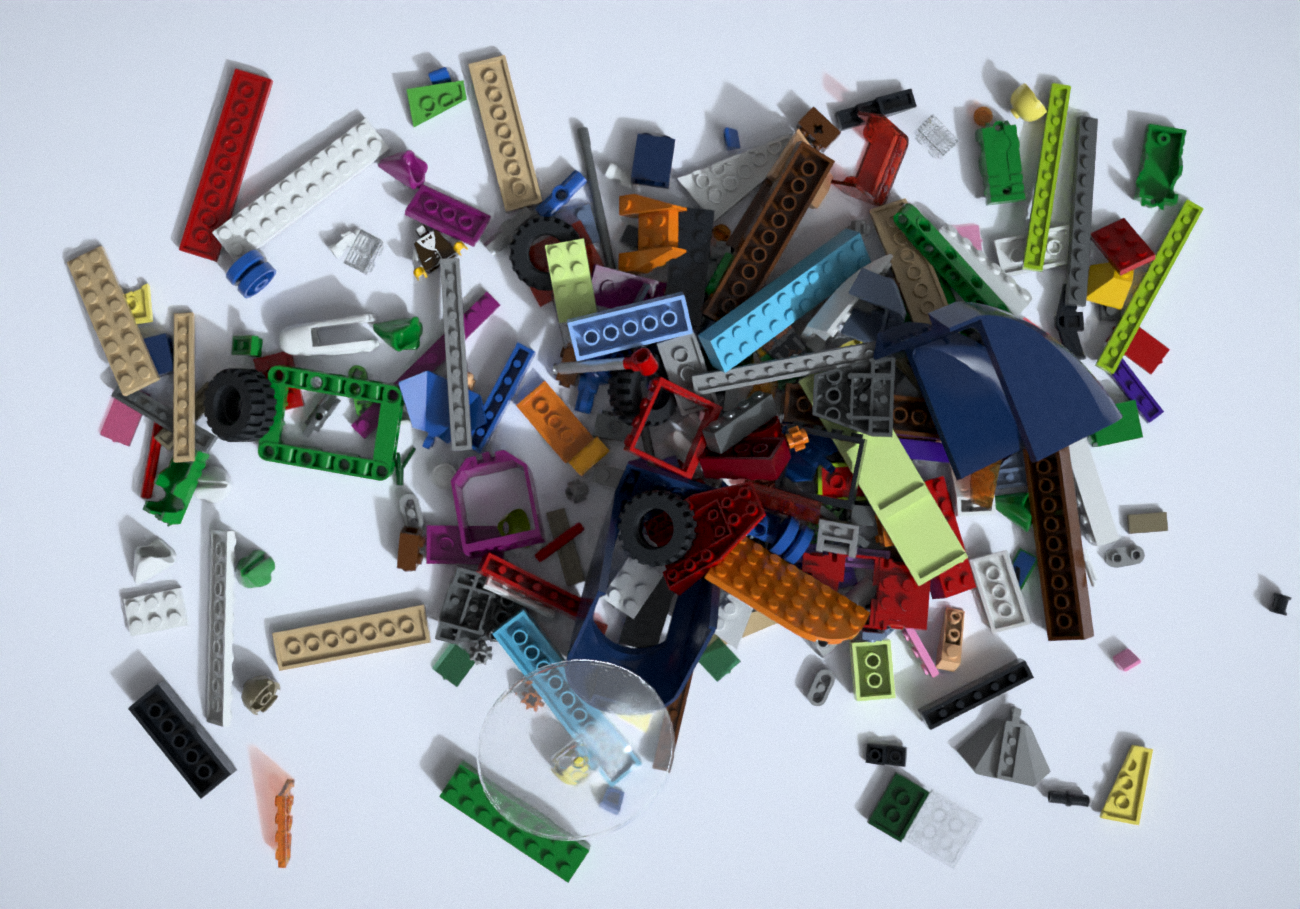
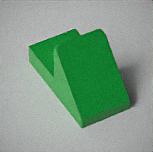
(247, 346)

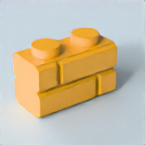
(589, 456)

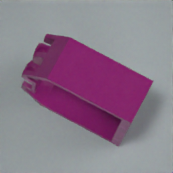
(488, 465)

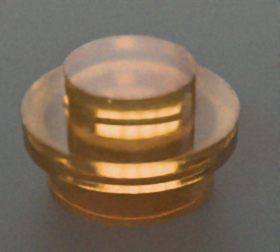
(982, 115)
(721, 232)

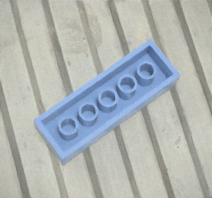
(629, 326)

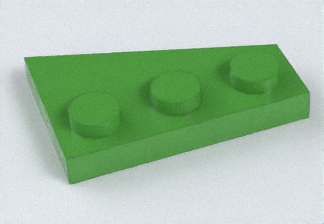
(434, 99)

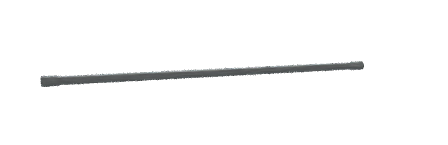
(585, 144)

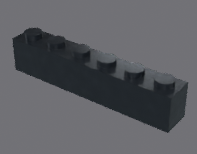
(975, 693)

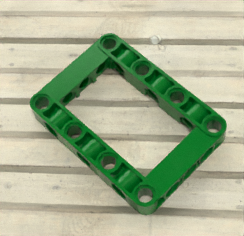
(338, 385)

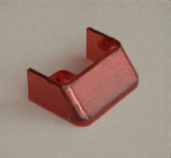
(880, 162)

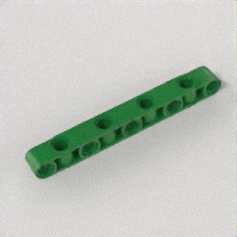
(945, 258)

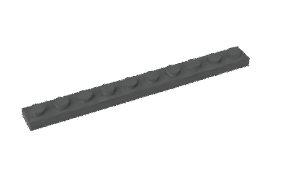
(1081, 211)

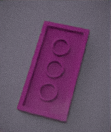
(447, 215)
(619, 288)
(445, 543)

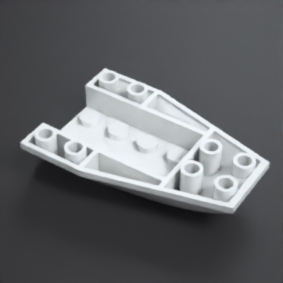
(837, 310)

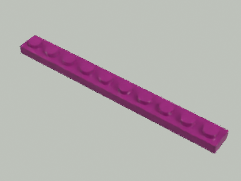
(430, 360)

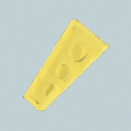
(1128, 792)

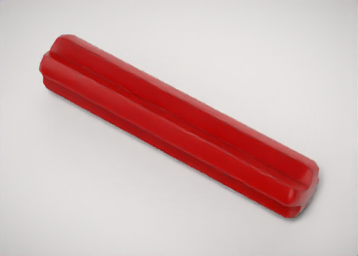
(559, 542)

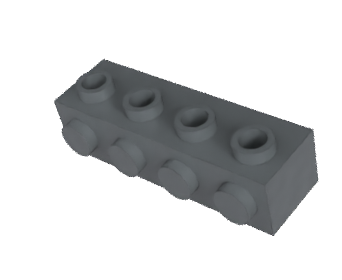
(739, 422)

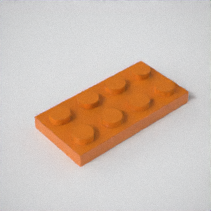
(555, 422)

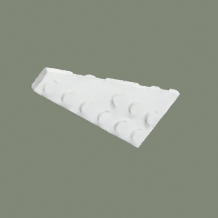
(732, 179)

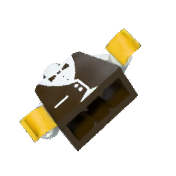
(431, 248)

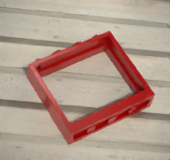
(699, 442)

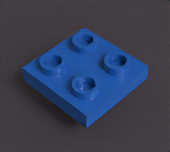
(767, 528)

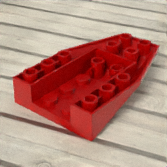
(722, 522)

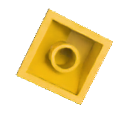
(1107, 286)

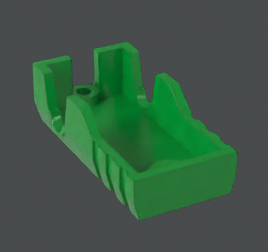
(1000, 163)
(1160, 166)
(179, 484)

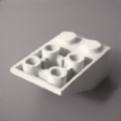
(961, 497)

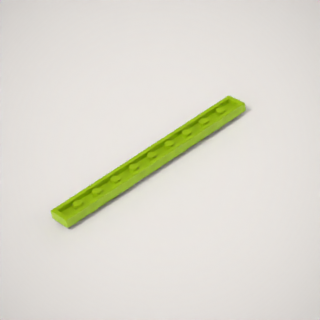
(1046, 177)
(1149, 287)

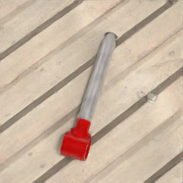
(641, 361)

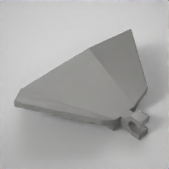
(1006, 752)

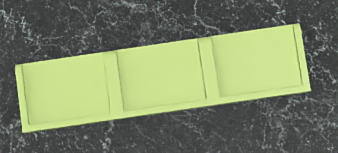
(900, 501)

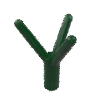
(400, 468)

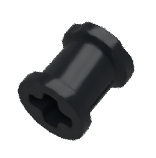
(1280, 604)

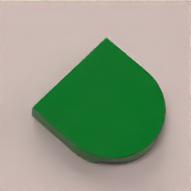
(713, 282)

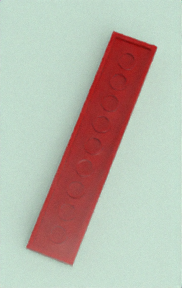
(226, 163)

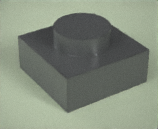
(1108, 313)

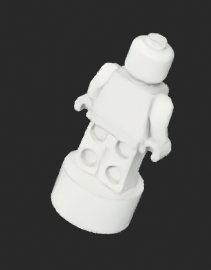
(623, 177)
(347, 241)

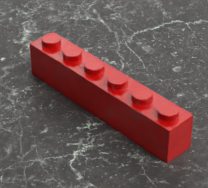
(529, 585)

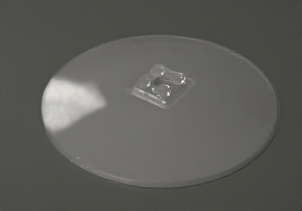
(567, 714)

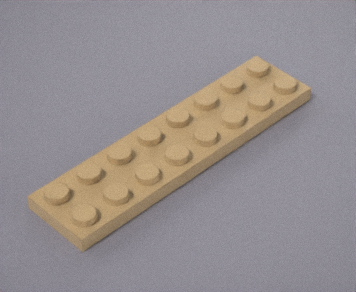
(505, 133)
(909, 267)
(113, 321)
(351, 637)

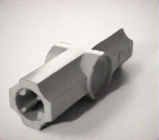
(505, 232)

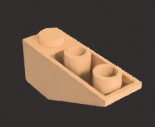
(950, 640)

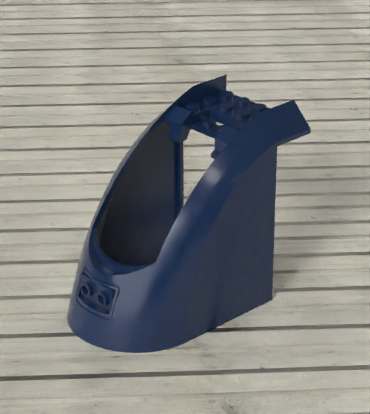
(1002, 395)
(695, 612)

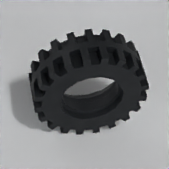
(523, 240)

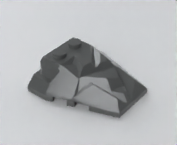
(858, 396)
(471, 610)

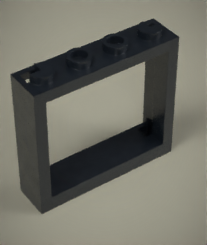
(834, 434)

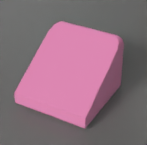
(1126, 660)

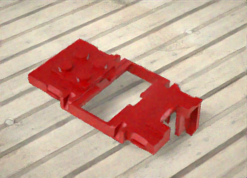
(896, 590)

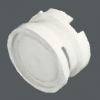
(442, 475)

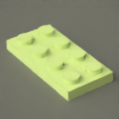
(571, 279)

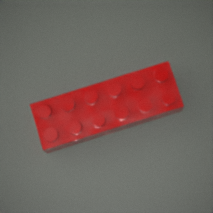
(959, 577)

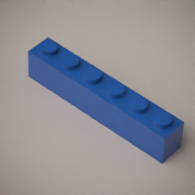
(502, 395)

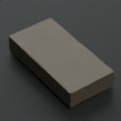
(1147, 522)

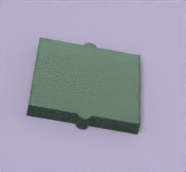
(718, 659)
(454, 664)

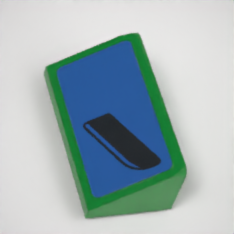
(1023, 566)

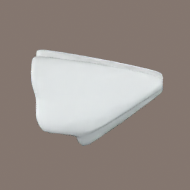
(213, 485)
(152, 560)

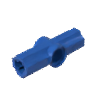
(570, 186)
(586, 394)

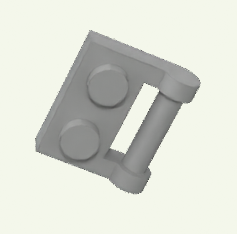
(840, 532)

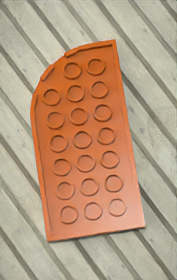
(787, 594)

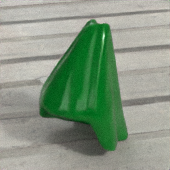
(400, 333)
(1015, 508)
(254, 570)

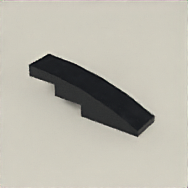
(884, 105)

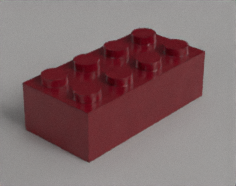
(748, 459)

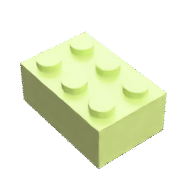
(872, 670)

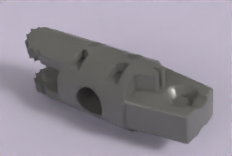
(315, 423)

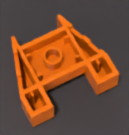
(655, 233)

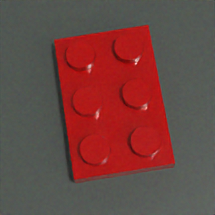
(1122, 246)
(265, 363)

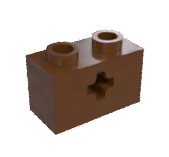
(813, 121)

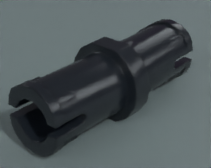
(1068, 798)

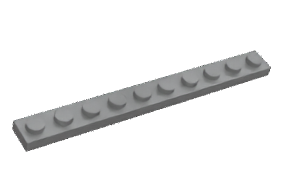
(455, 354)
(782, 368)

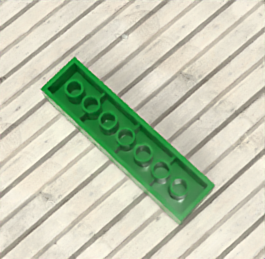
(468, 796)

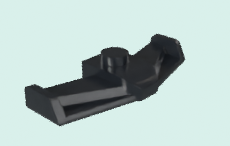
(1067, 324)

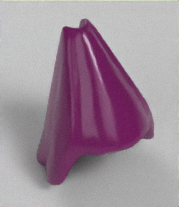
(405, 168)

